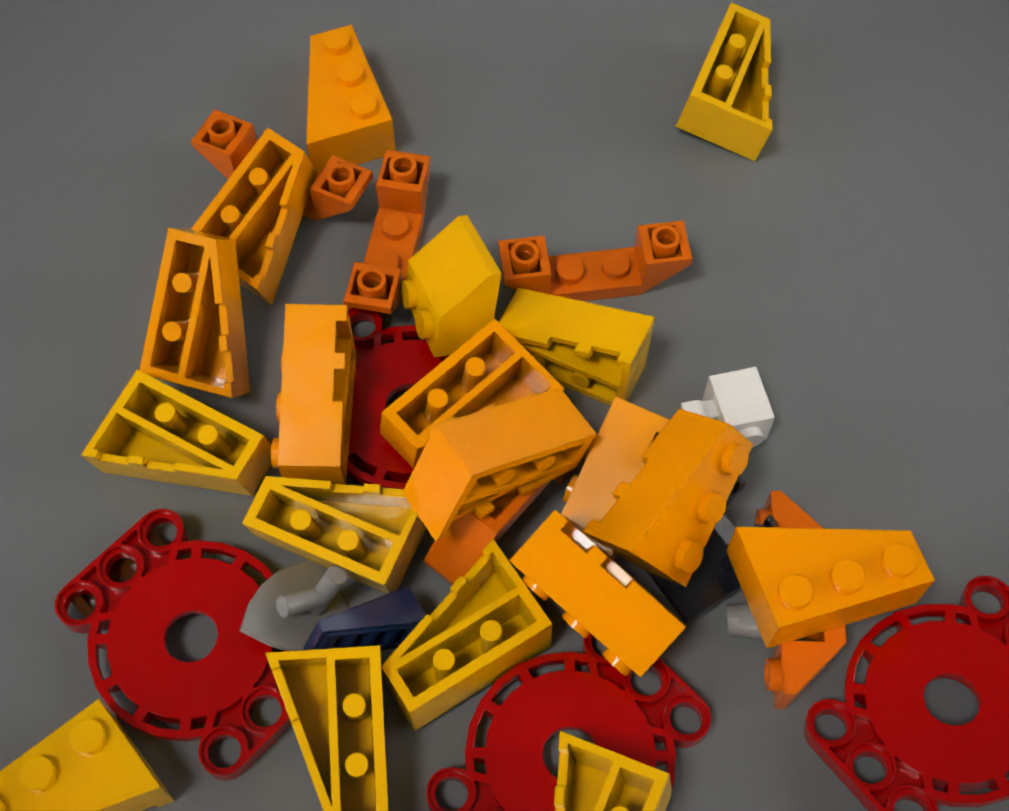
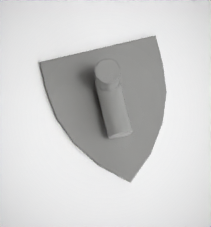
(292, 604)

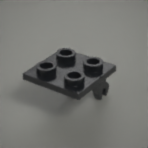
(714, 577)

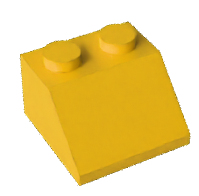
(451, 287)

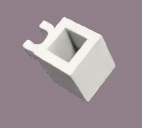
(737, 400)

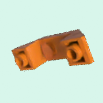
(228, 140)
(395, 233)
(602, 274)
(470, 535)
(796, 662)

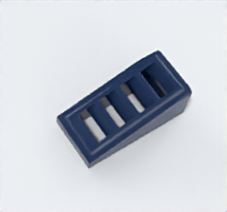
(377, 622)

